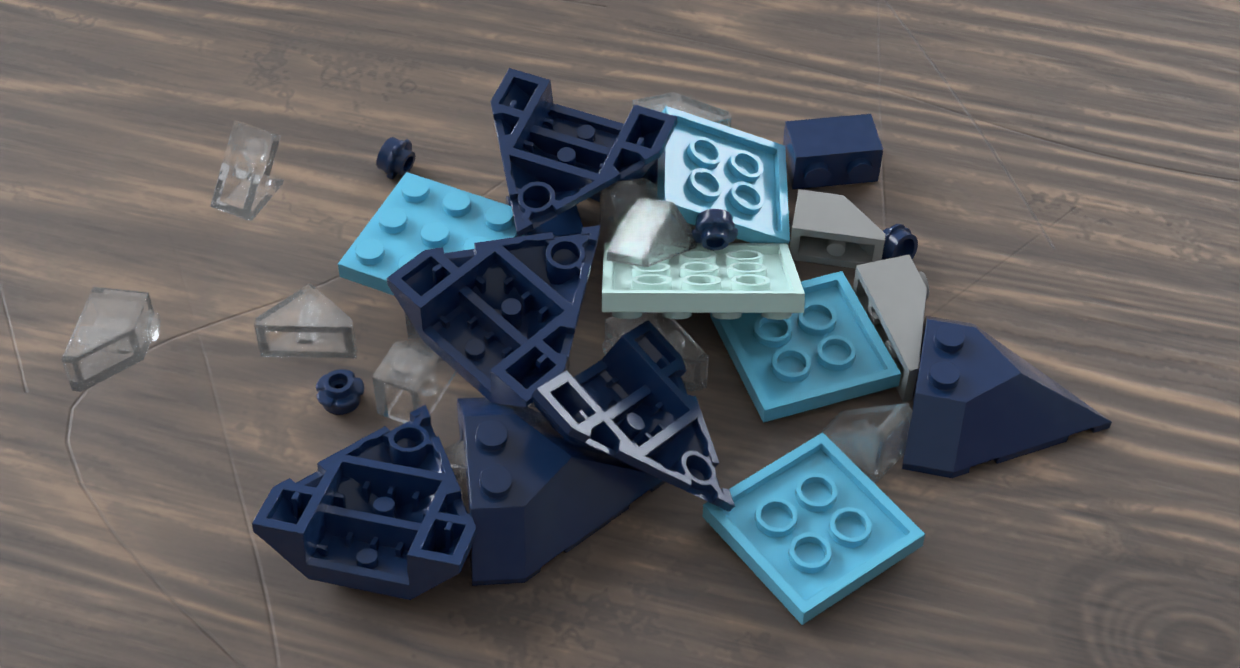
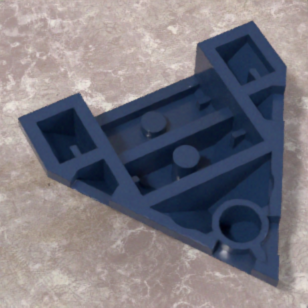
(563, 154)
(500, 309)
(984, 404)
(638, 413)
(534, 490)
(374, 514)

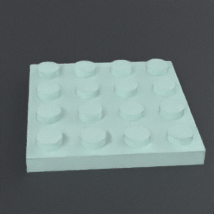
(707, 281)

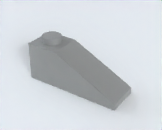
(895, 303)

